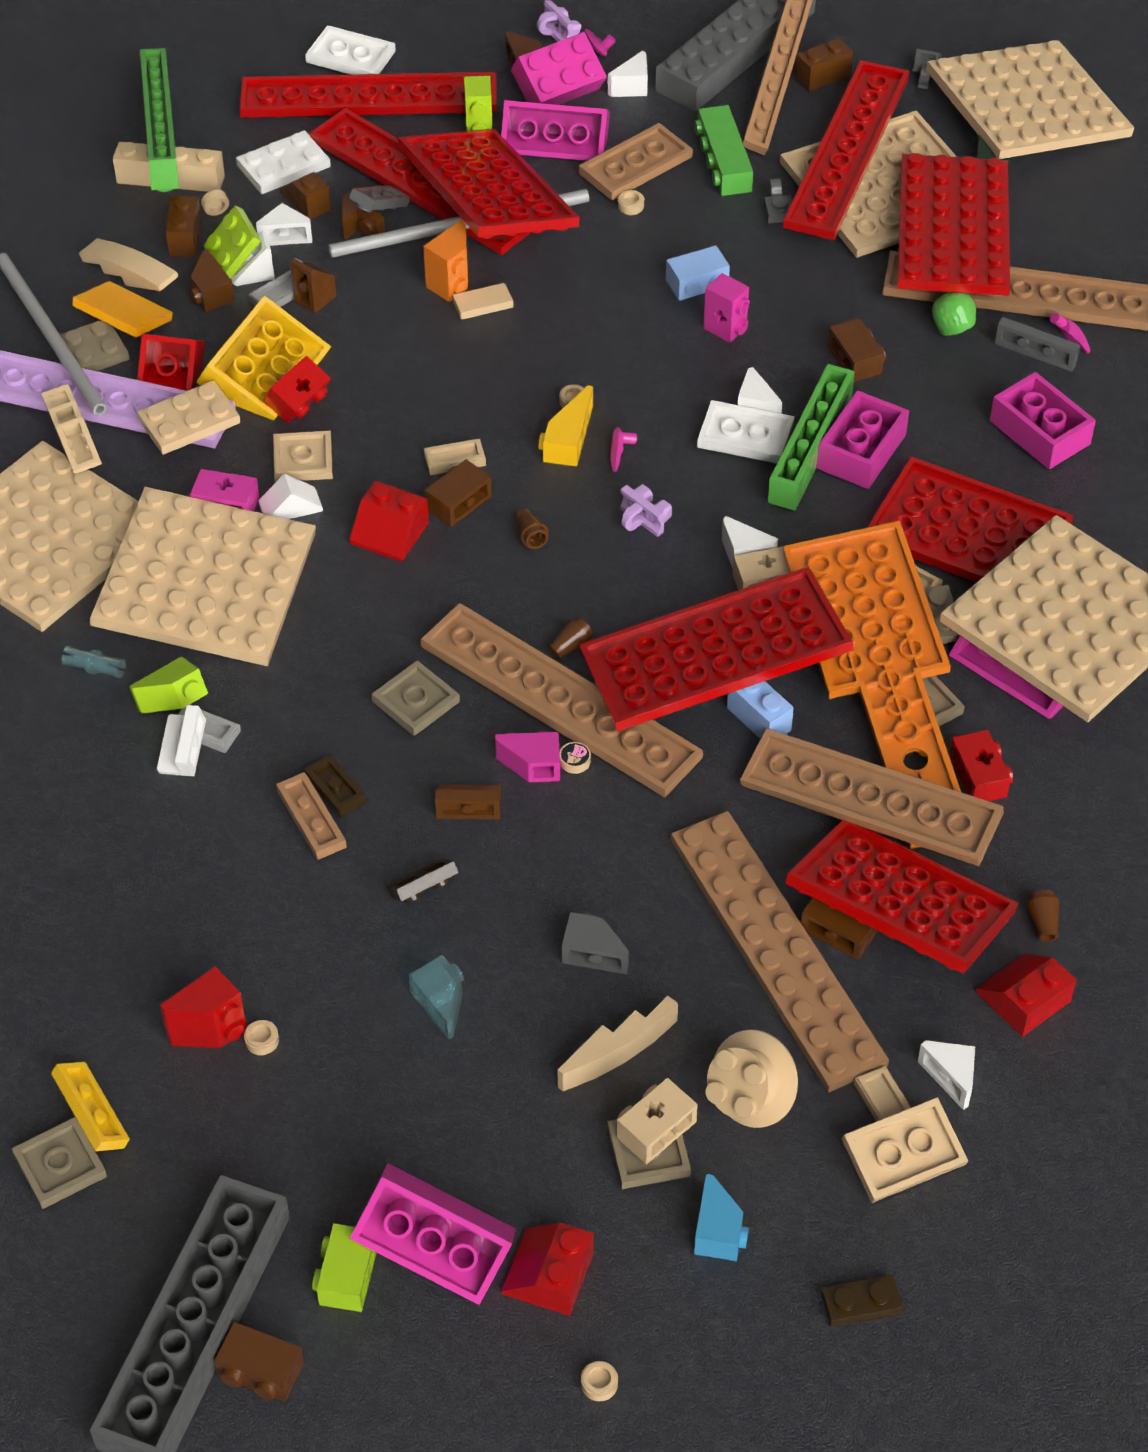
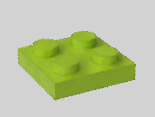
(233, 241)

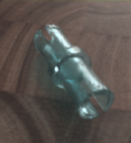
(93, 661)

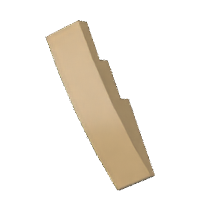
(133, 266)
(71, 429)
(611, 1049)

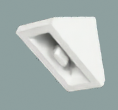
(629, 78)
(285, 226)
(257, 266)
(757, 394)
(290, 499)
(742, 539)
(950, 1067)

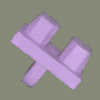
(557, 16)
(638, 500)

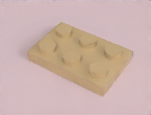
(188, 417)
(904, 1150)

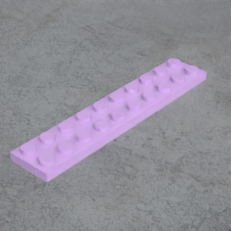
(27, 377)

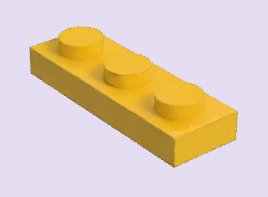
(90, 1106)

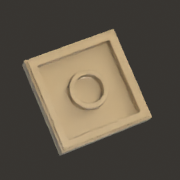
(303, 455)

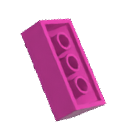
(555, 130)
(1003, 677)
(433, 1234)

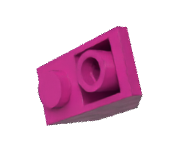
(530, 755)

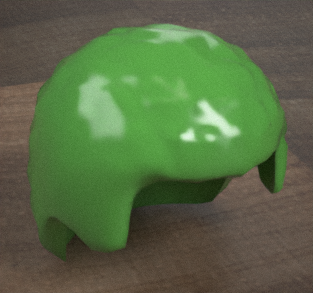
(954, 313)

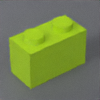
(478, 103)
(344, 1271)

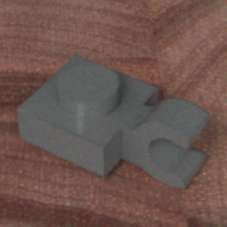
(920, 62)
(776, 204)

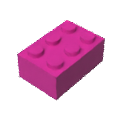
(559, 71)
(1042, 420)
(862, 439)

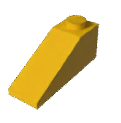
(567, 430)

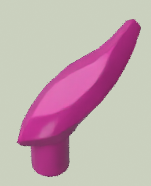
(600, 46)
(1070, 331)
(618, 439)

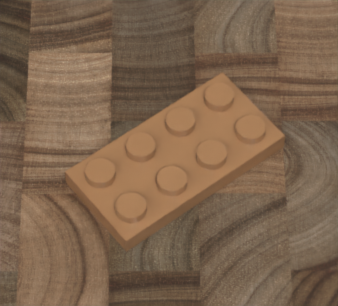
(635, 161)

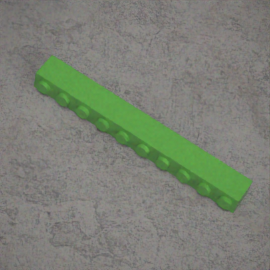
(159, 120)

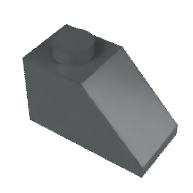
(593, 945)

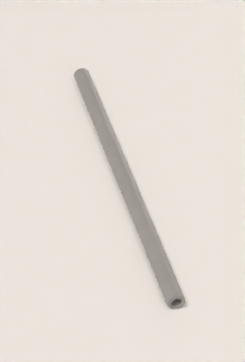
(421, 231)
(52, 336)

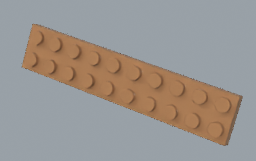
(1051, 292)
(559, 699)
(779, 951)

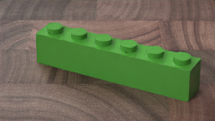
(801, 452)

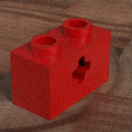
(297, 390)
(980, 766)

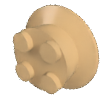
(752, 1079)

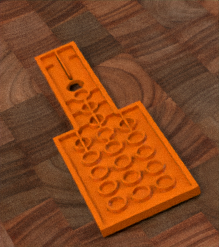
(894, 640)

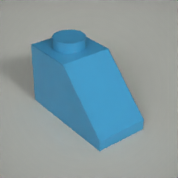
(719, 1223)

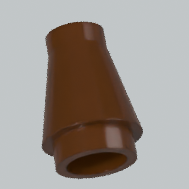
(531, 529)
(570, 637)
(1044, 911)

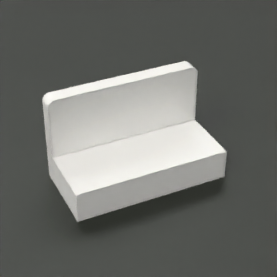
(182, 742)

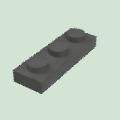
(379, 198)
(1037, 344)

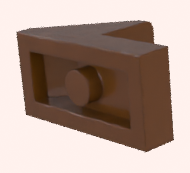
(356, 219)

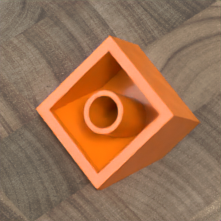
(447, 262)

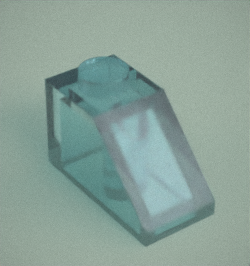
(439, 992)

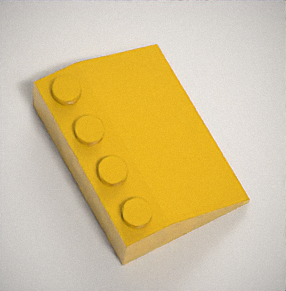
(260, 355)

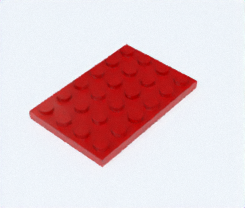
(960, 520)
(903, 895)

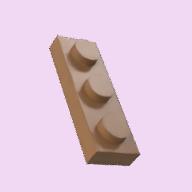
(311, 816)

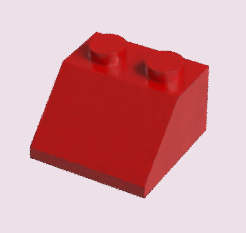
(170, 361)
(389, 521)
(1028, 991)
(204, 1013)
(550, 1266)

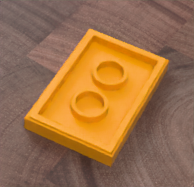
(122, 309)

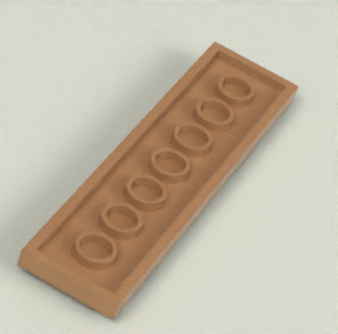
(873, 796)

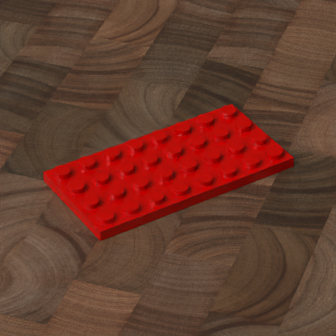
(488, 183)
(954, 225)
(715, 648)

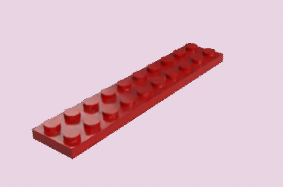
(359, 93)
(846, 150)
(379, 157)

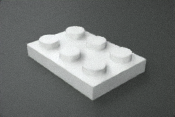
(350, 52)
(283, 162)
(745, 431)

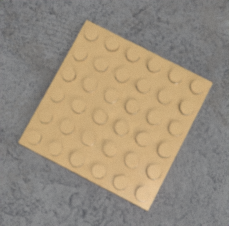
(1029, 99)
(875, 210)
(56, 534)
(204, 576)
(1061, 617)

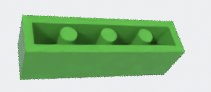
(724, 150)

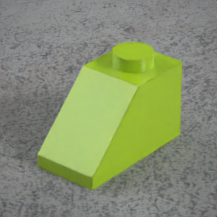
(169, 687)

